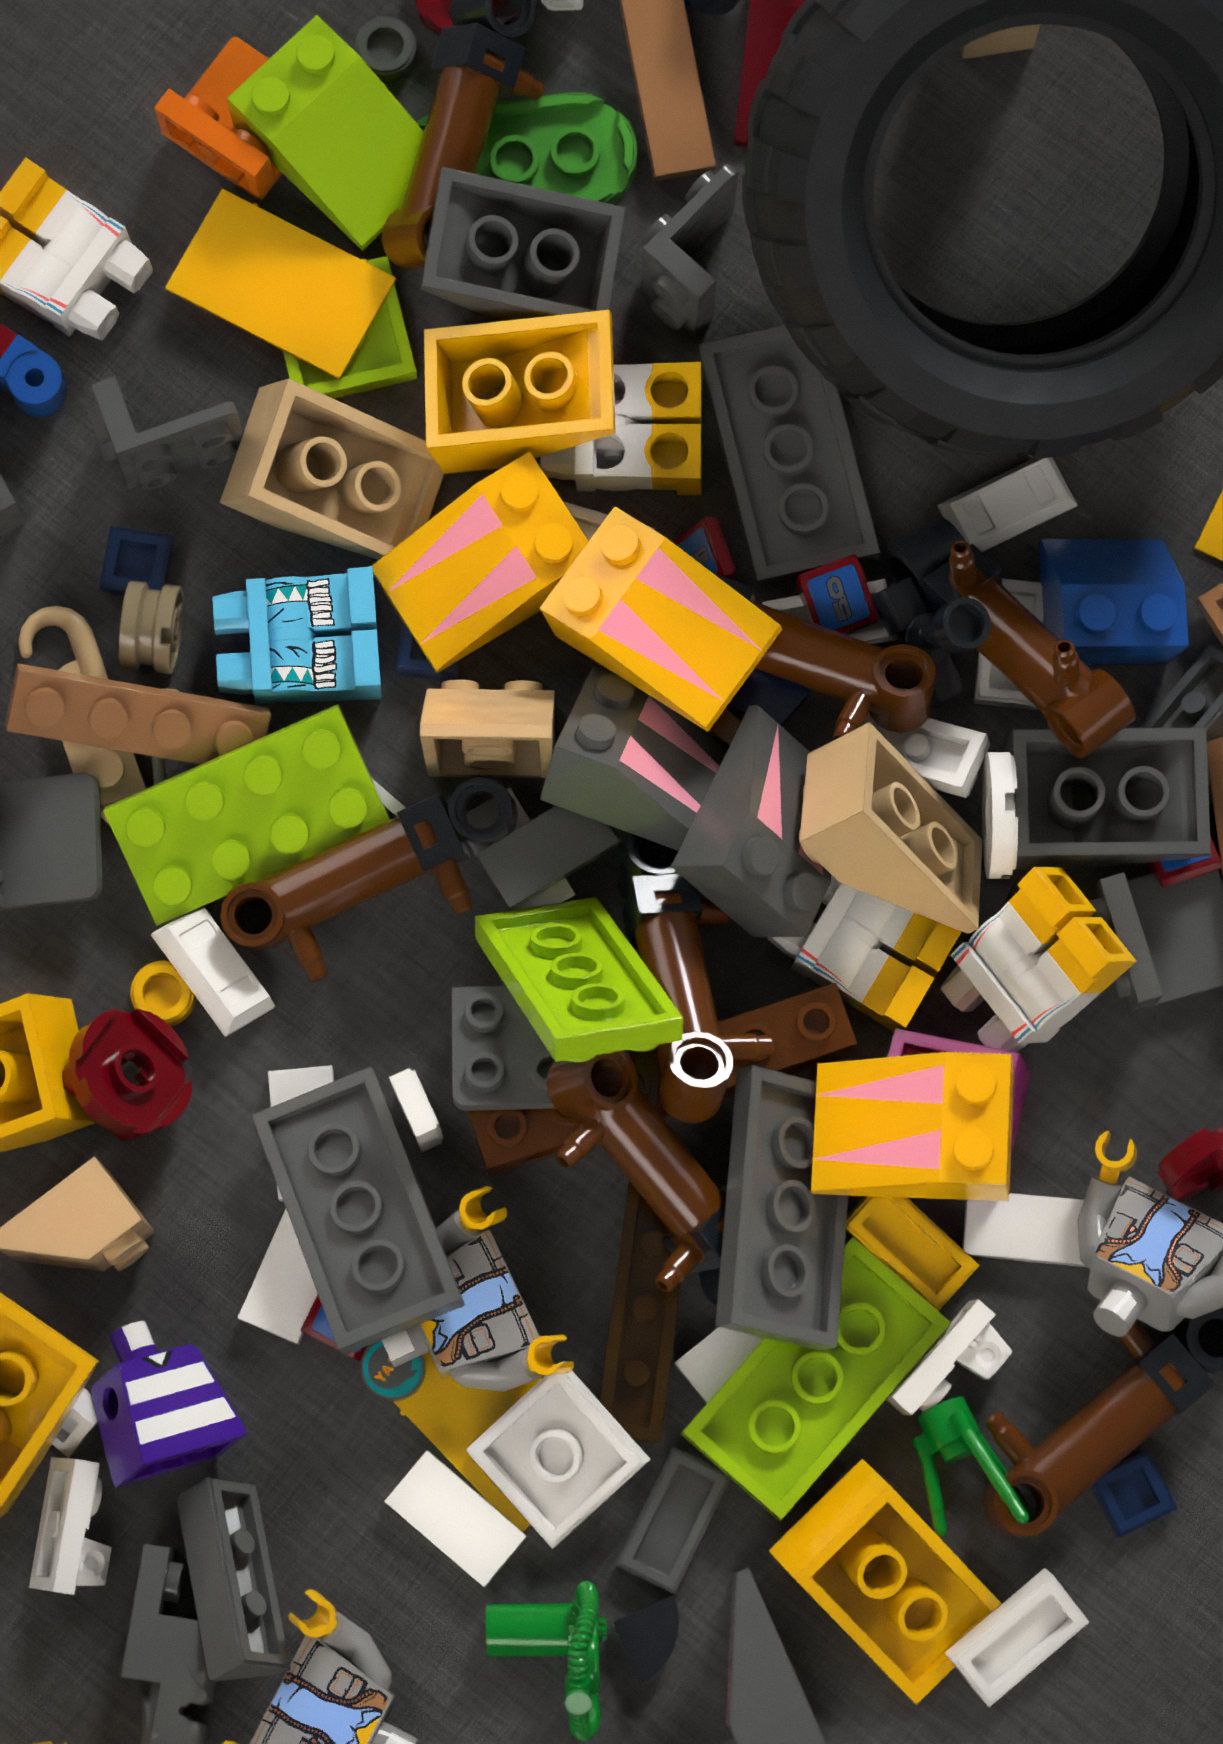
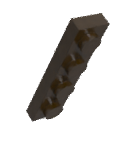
(640, 1326)

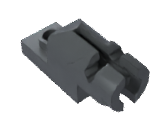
(166, 1653)

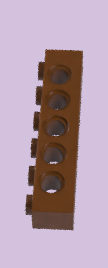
(805, 1033)

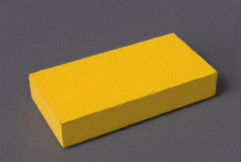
(911, 1246)

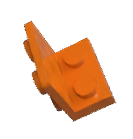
(205, 127)

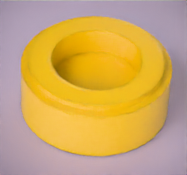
(162, 992)

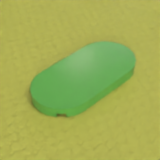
(561, 145)

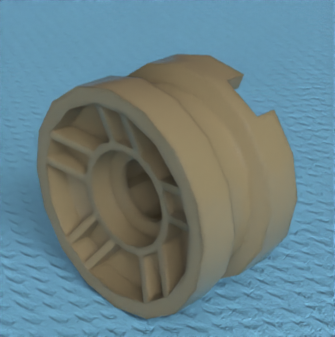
(151, 627)

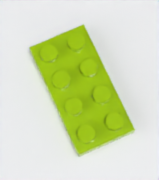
(246, 814)
(578, 980)
(800, 1405)

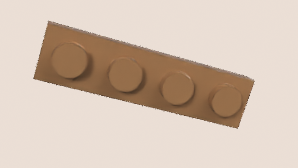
(130, 716)

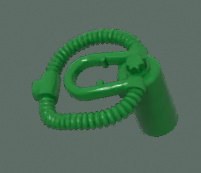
(557, 1631)

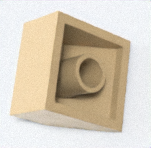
(79, 1224)

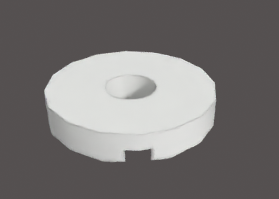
(998, 815)

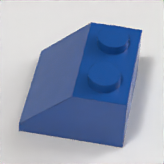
(1114, 599)

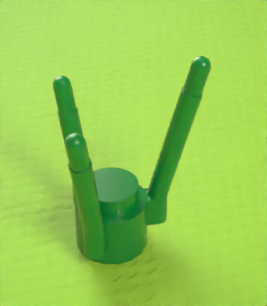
(955, 1435)

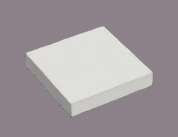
(558, 1455)

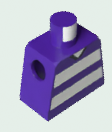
(160, 1408)

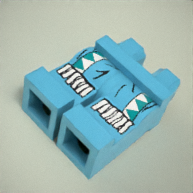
(306, 638)

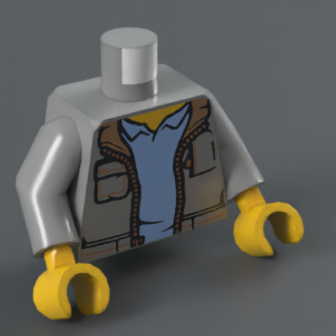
(1146, 1251)
(493, 1336)
(333, 1687)

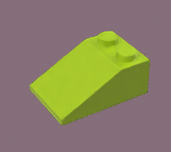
(331, 129)

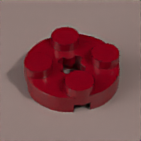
(103, 1090)
(1194, 1165)

